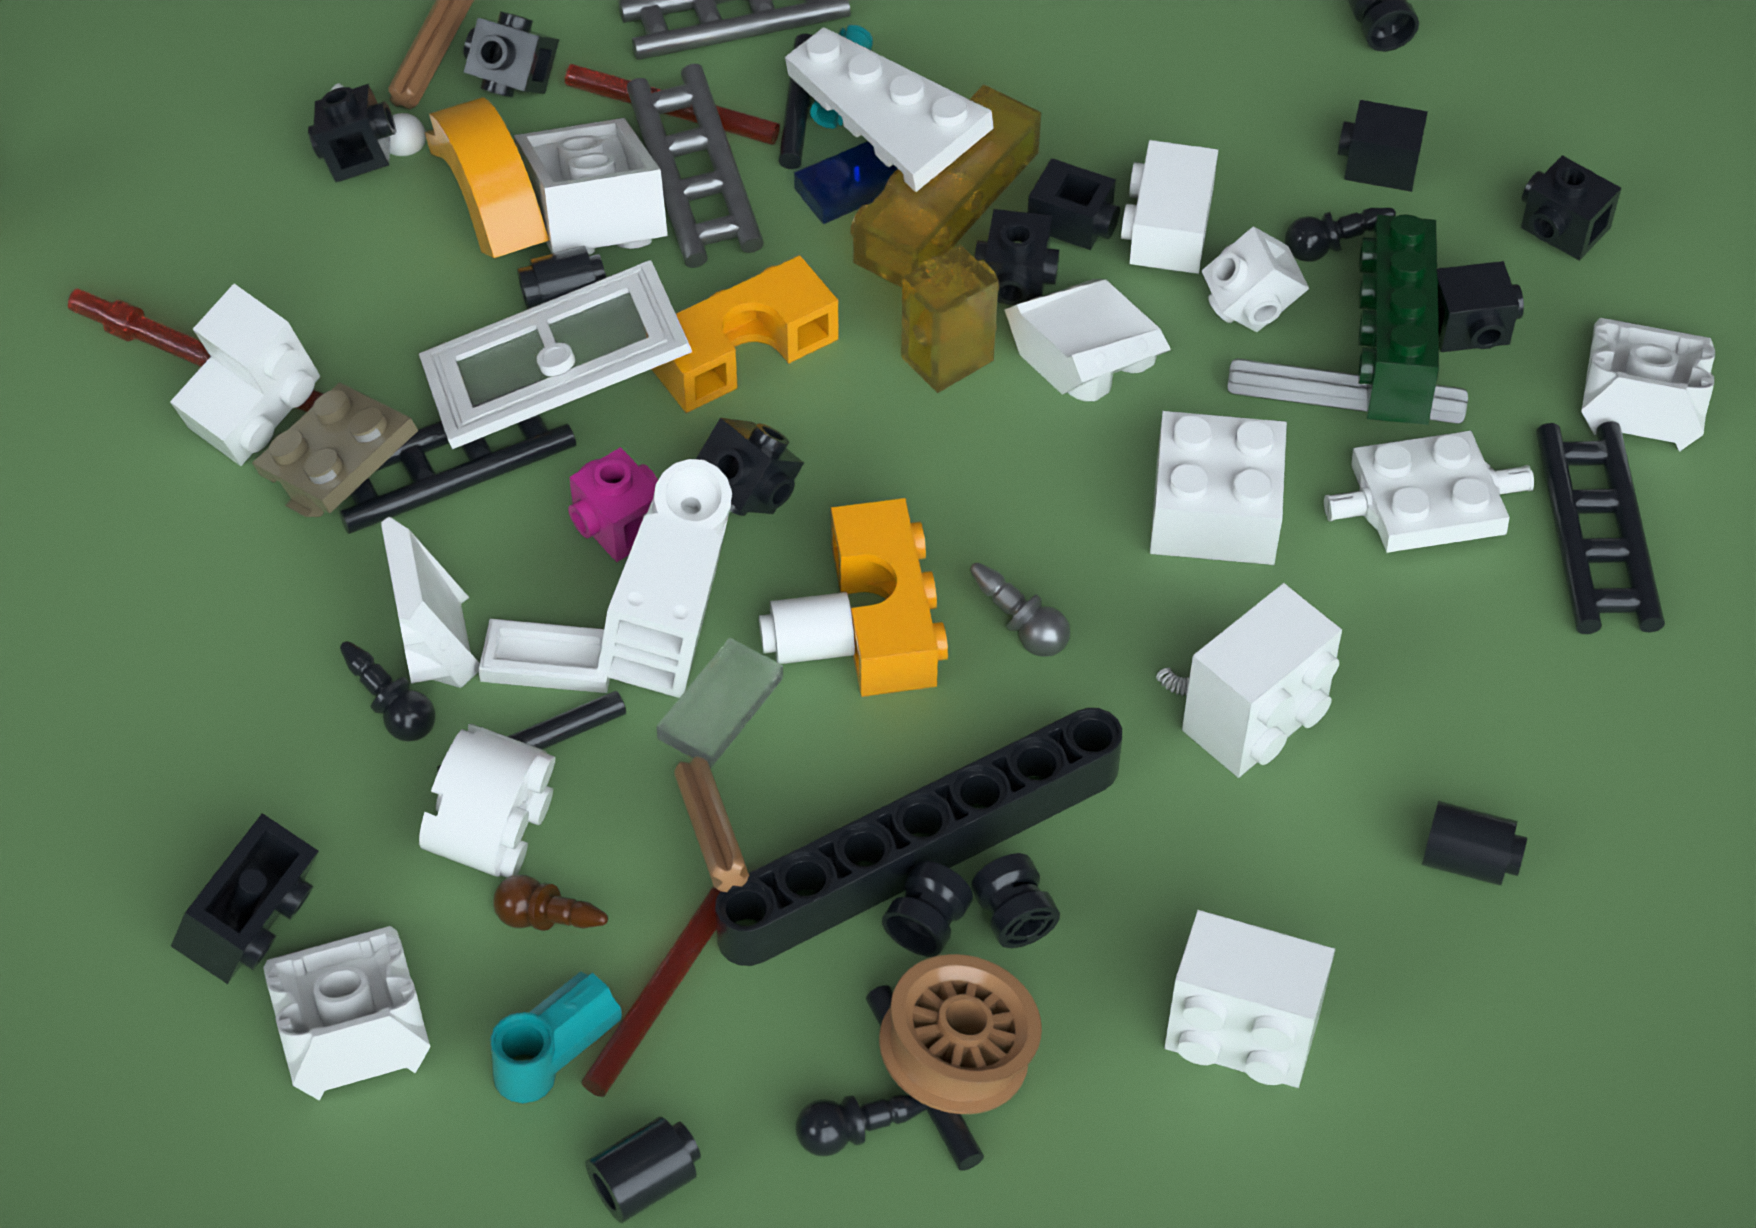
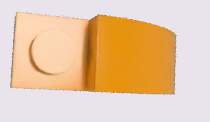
(489, 175)

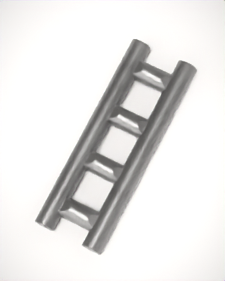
(714, 29)
(679, 191)

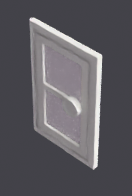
(553, 354)

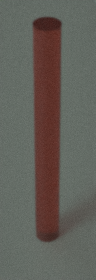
(616, 88)
(652, 998)

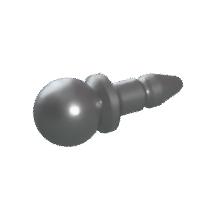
(1041, 629)

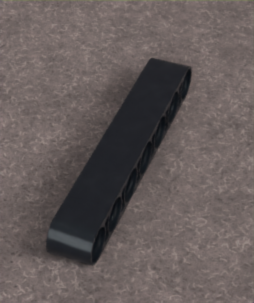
(887, 837)

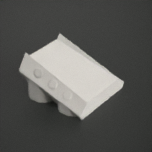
(1085, 337)
(1649, 381)
(428, 611)
(347, 1011)

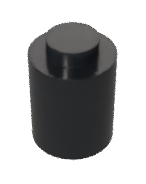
(1473, 844)
(644, 1167)

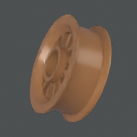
(960, 1034)

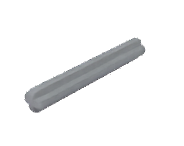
(1327, 388)

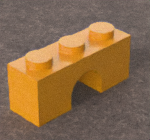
(778, 307)
(880, 554)

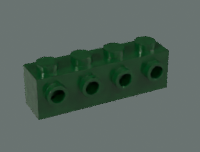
(1400, 319)

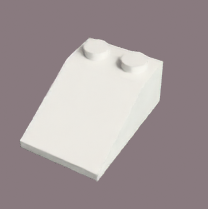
(594, 185)

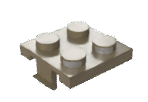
(333, 449)

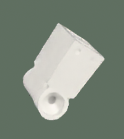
(667, 580)

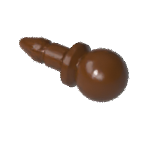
(525, 902)

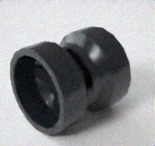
(1386, 22)
(1016, 902)
(930, 904)

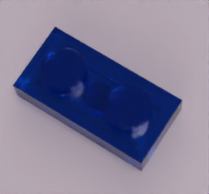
(843, 182)

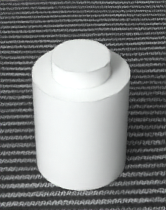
(808, 628)

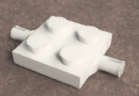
(1429, 491)

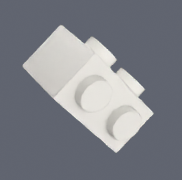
(1171, 207)

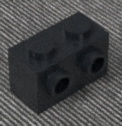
(244, 898)

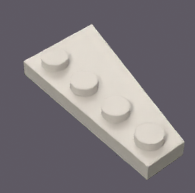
(895, 109)

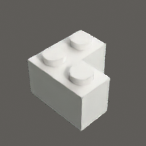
(250, 378)

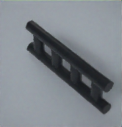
(429, 486)
(1579, 552)

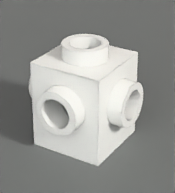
(1254, 280)

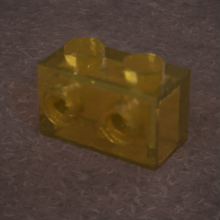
(949, 317)

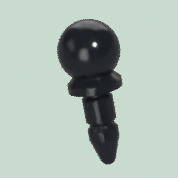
(1311, 237)
(405, 712)
(828, 1126)

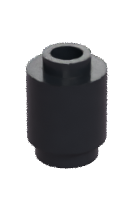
(558, 275)

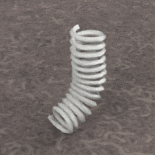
(1173, 679)

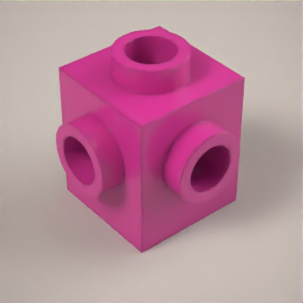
(611, 501)

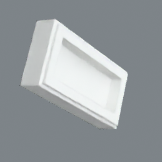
(543, 656)

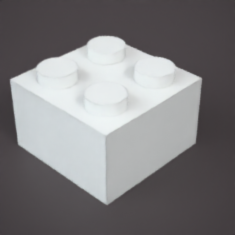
(1219, 488)
(1261, 681)
(1248, 999)

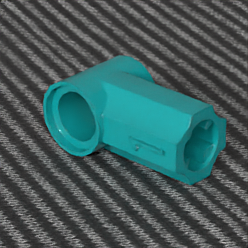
(552, 1034)

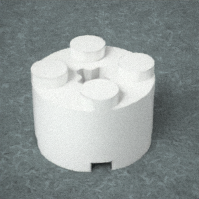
(486, 799)

